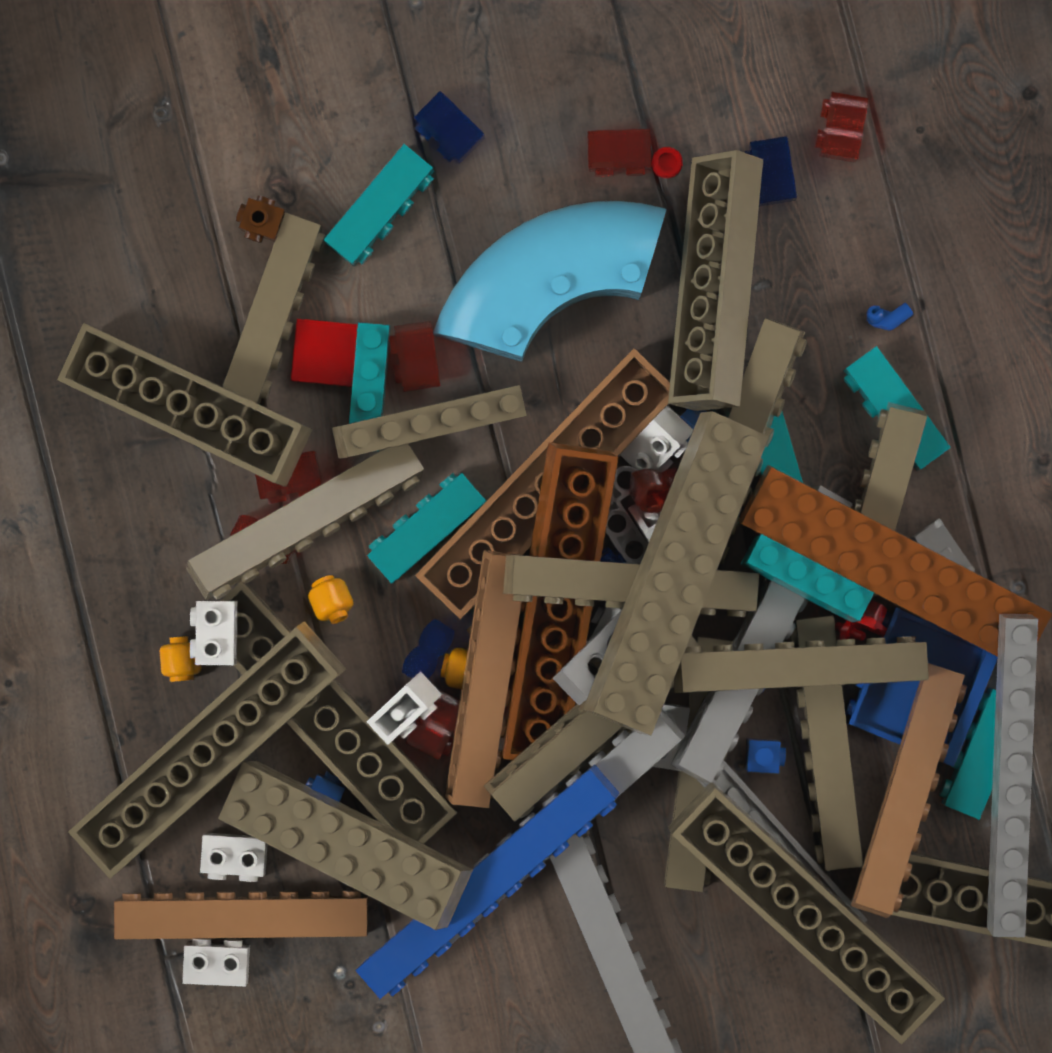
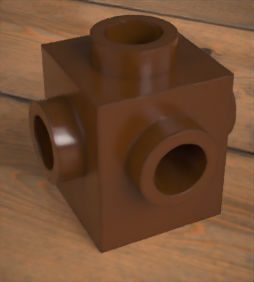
(268, 227)

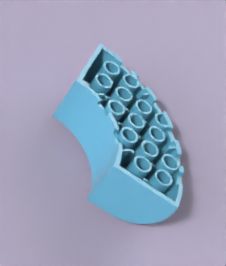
(546, 268)

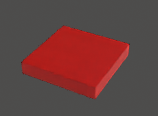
(324, 352)

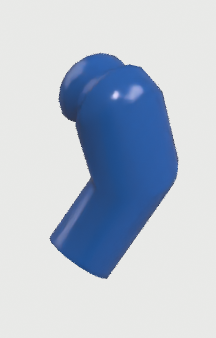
(886, 319)

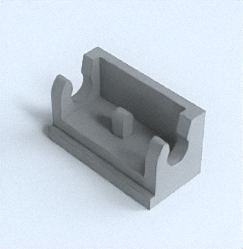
(940, 540)

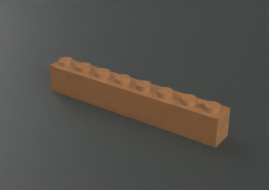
(484, 686)
(908, 791)
(241, 916)

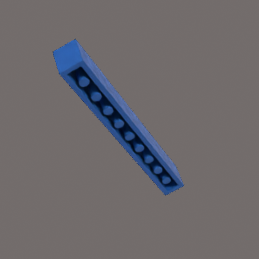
(491, 878)

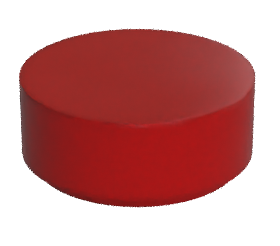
(667, 162)

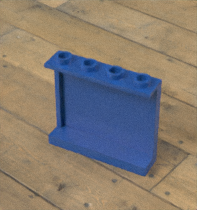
(886, 706)

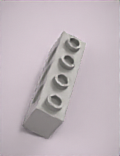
(575, 675)

